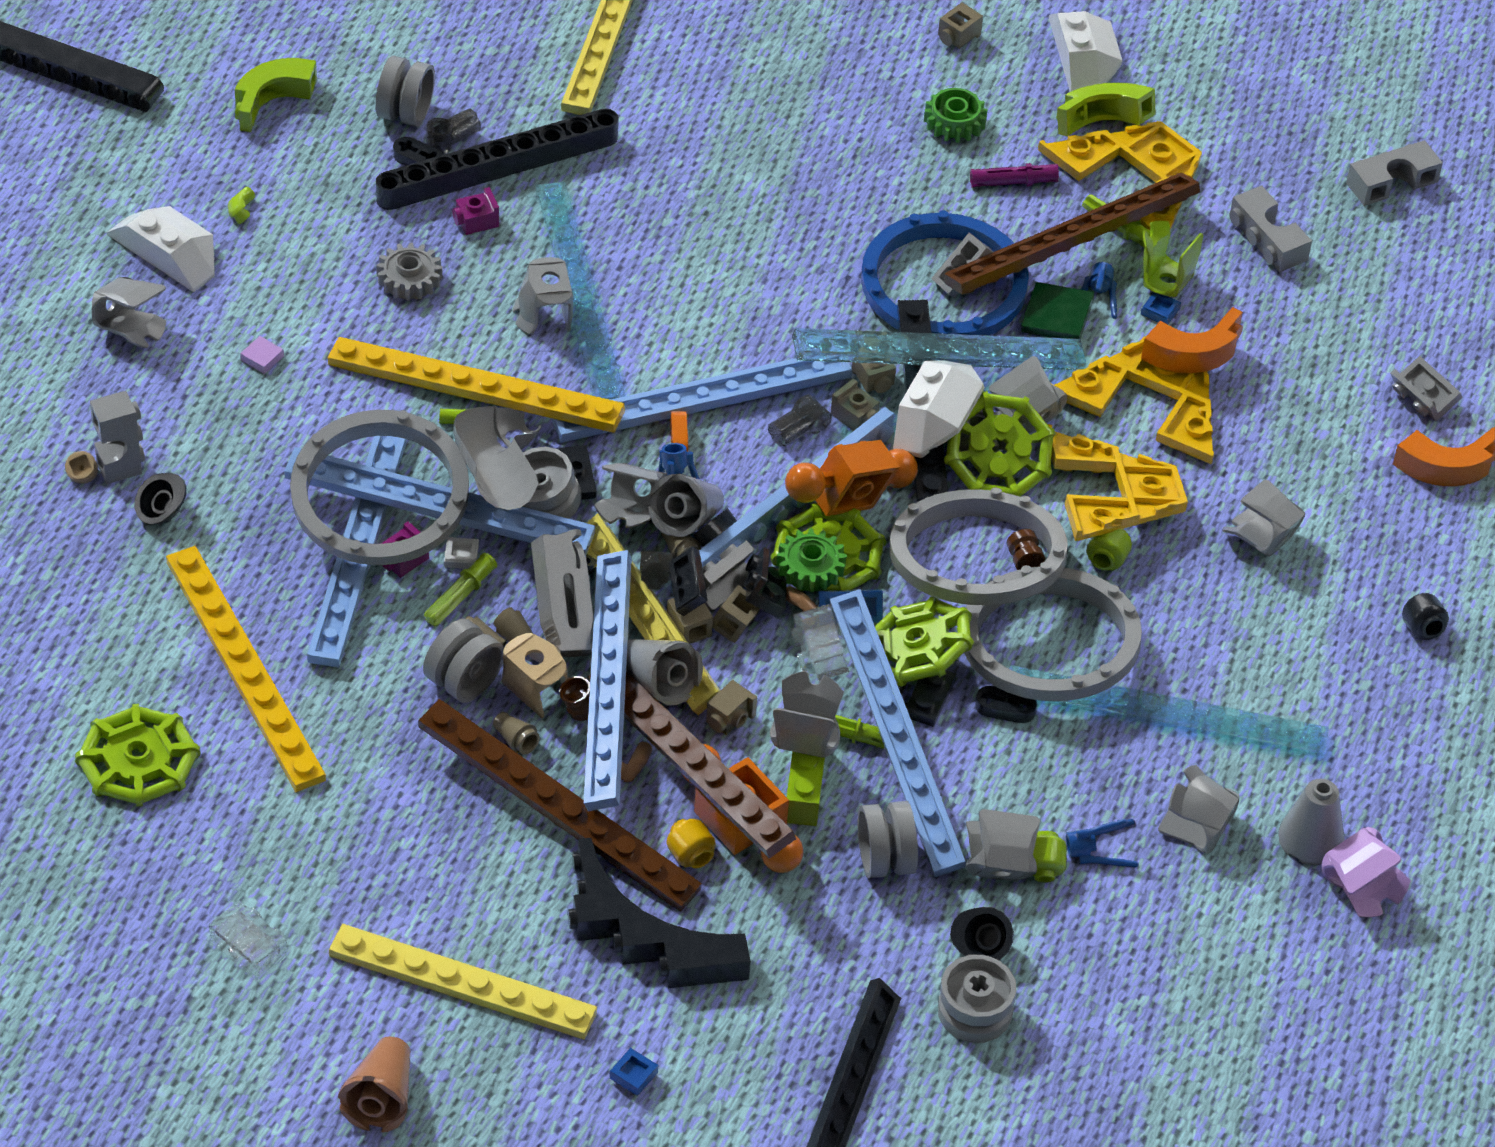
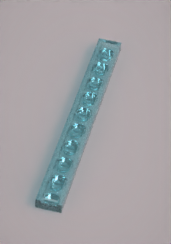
(587, 313)
(920, 347)
(1196, 717)

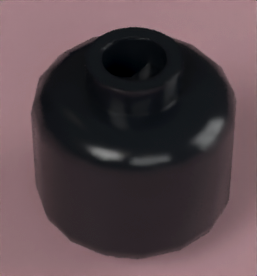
(1425, 616)

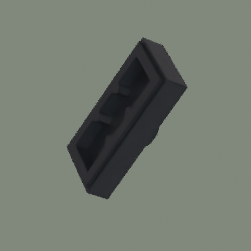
(582, 467)
(688, 581)

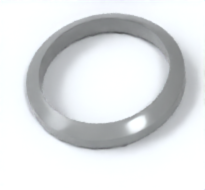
(370, 424)
(987, 504)
(1076, 585)

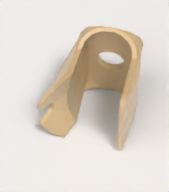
(529, 680)

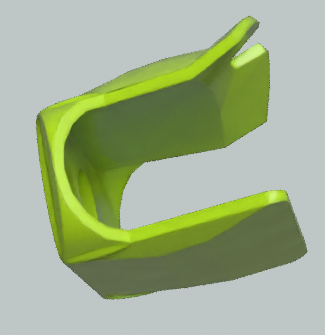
(1158, 264)

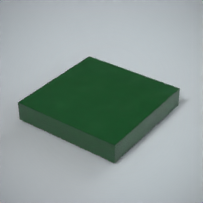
(1057, 311)

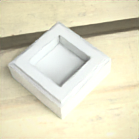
(461, 552)

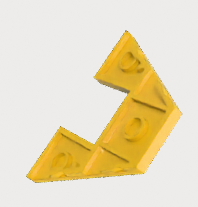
(1149, 148)
(1189, 422)
(1147, 487)

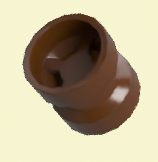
(1023, 546)
(575, 695)

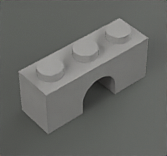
(1373, 176)
(1280, 245)
(119, 433)

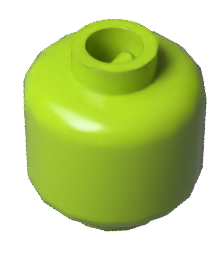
(1109, 550)
(1050, 856)

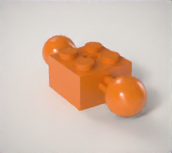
(851, 476)
(732, 836)

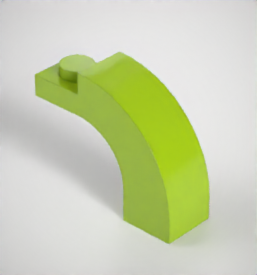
(272, 80)
(1105, 102)

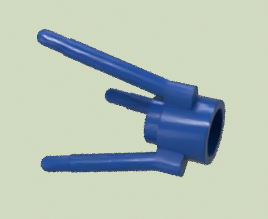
(1102, 280)
(675, 459)
(1083, 842)

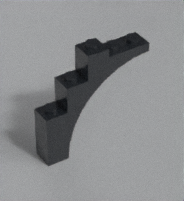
(681, 953)

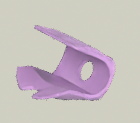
(1366, 872)

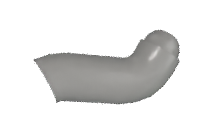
(488, 461)

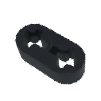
(417, 151)
(715, 527)
(1004, 705)

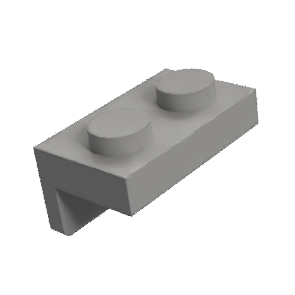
(1427, 389)
(726, 575)

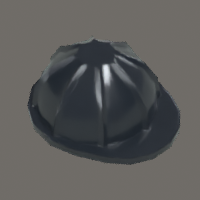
(160, 498)
(982, 932)

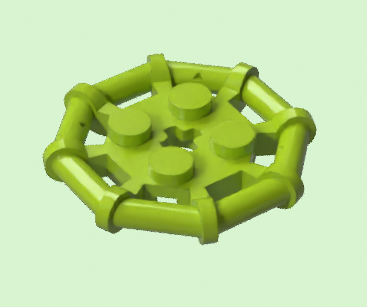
(1017, 442)
(853, 546)
(920, 621)
(140, 769)

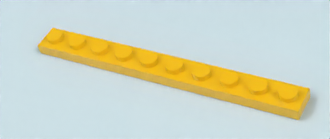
(477, 384)
(246, 669)

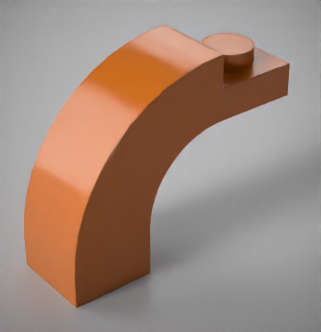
(1193, 352)
(1445, 465)

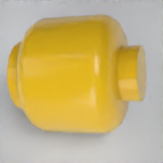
(691, 843)

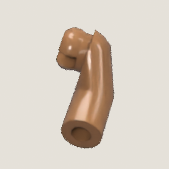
(799, 599)
(637, 762)

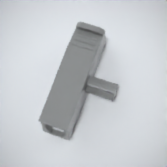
(563, 592)

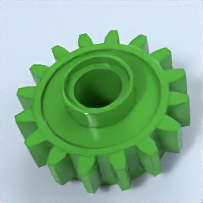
(955, 114)
(811, 560)

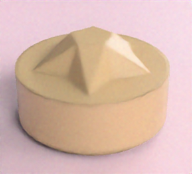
(81, 467)

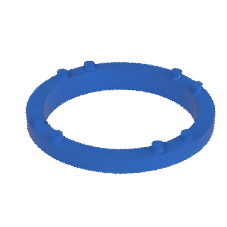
(940, 226)

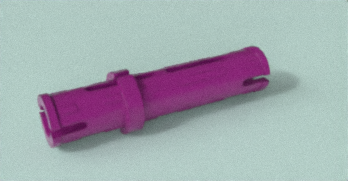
(1024, 174)

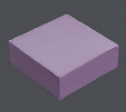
(262, 354)

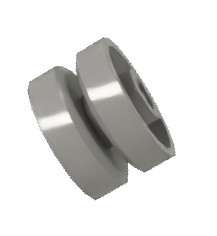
(405, 91)
(557, 485)
(463, 660)
(887, 839)
(976, 998)

